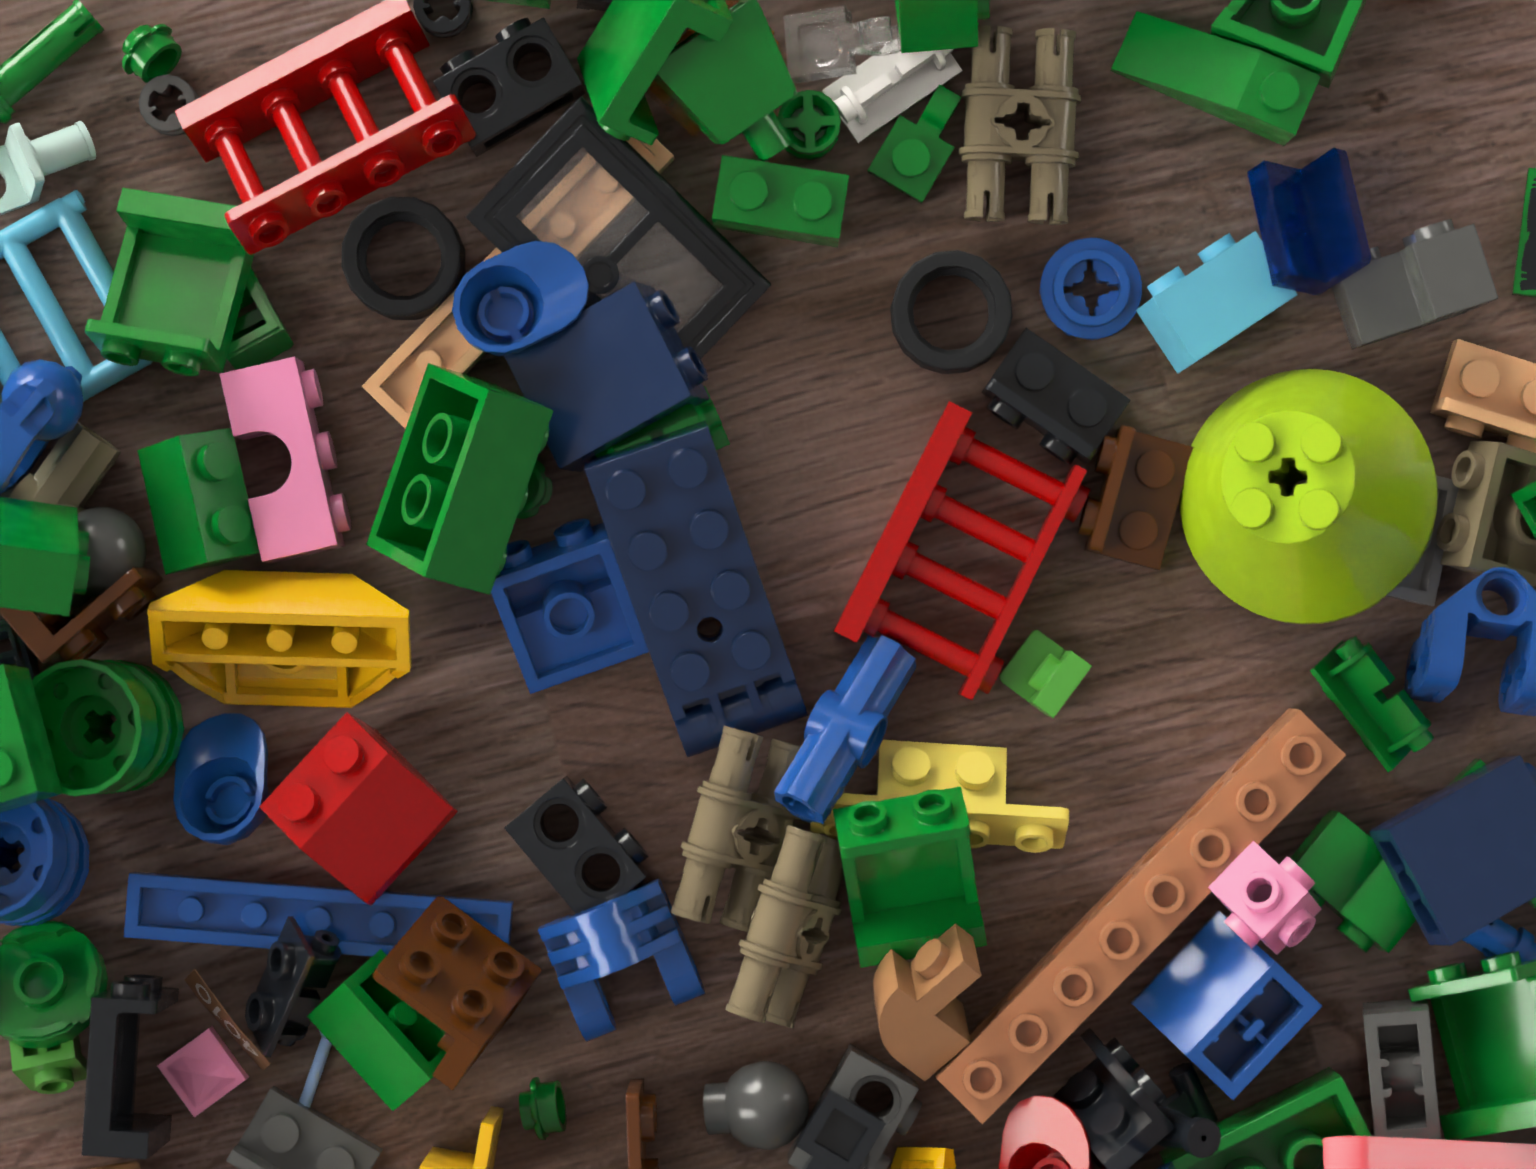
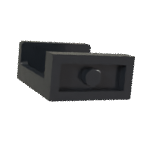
(109, 1114)

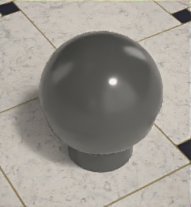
(113, 548)
(759, 1105)

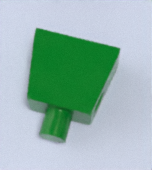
(733, 82)

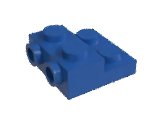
(566, 606)

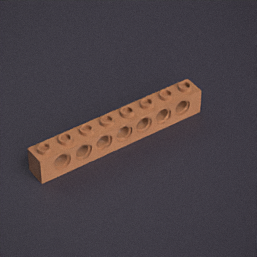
(1138, 913)

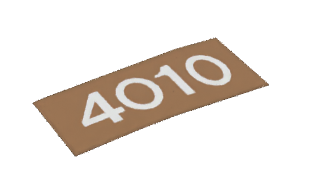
(212, 1004)

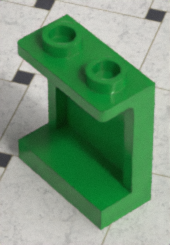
(631, 49)
(173, 285)
(908, 872)
(1487, 1041)

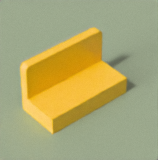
(485, 1152)

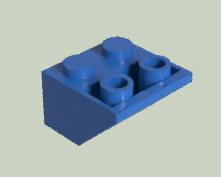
(1226, 1005)

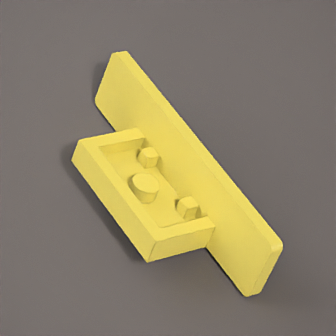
(914, 767)

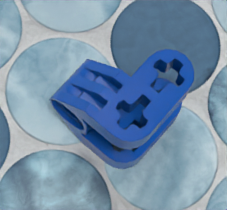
(1439, 652)
(615, 938)

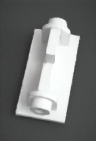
(888, 87)

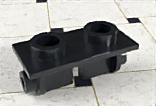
(280, 1004)

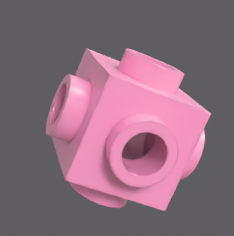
(1267, 899)

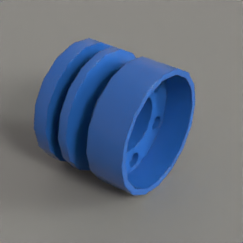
(52, 862)

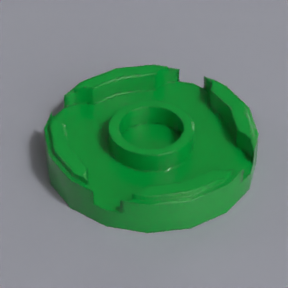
(47, 984)

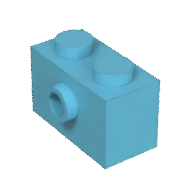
(1213, 302)

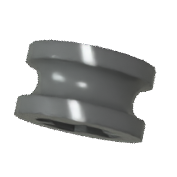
(164, 87)

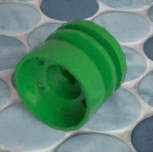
(76, 714)

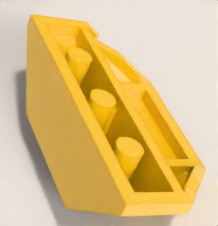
(281, 638)

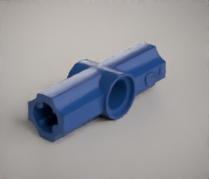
(845, 729)

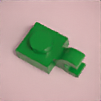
(914, 152)

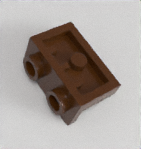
(1135, 498)

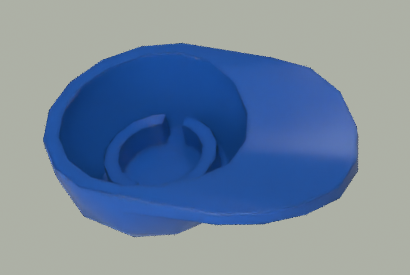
(520, 298)
(222, 779)

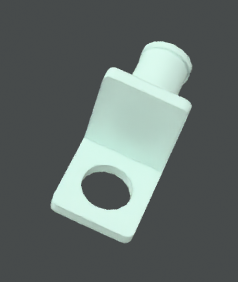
(27, 162)

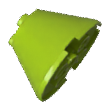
(1344, 531)

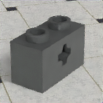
(1401, 1069)

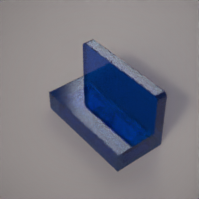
(1310, 222)

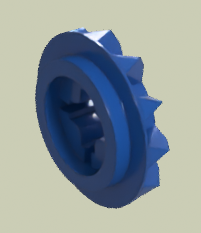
(1111, 267)

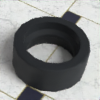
(368, 224)
(965, 266)

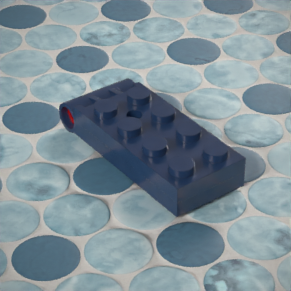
(690, 562)

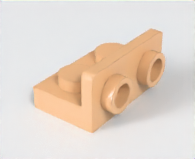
(1488, 393)

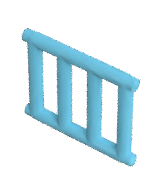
(67, 215)

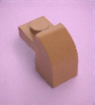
(918, 1001)

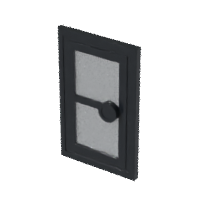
(620, 225)

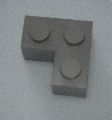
(1427, 282)

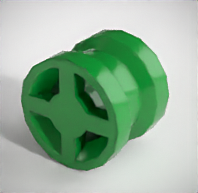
(808, 113)

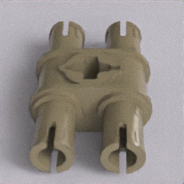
(1046, 104)
(714, 834)
(788, 928)

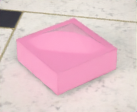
(203, 1071)

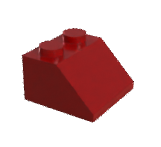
(358, 808)

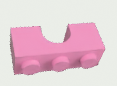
(281, 402)

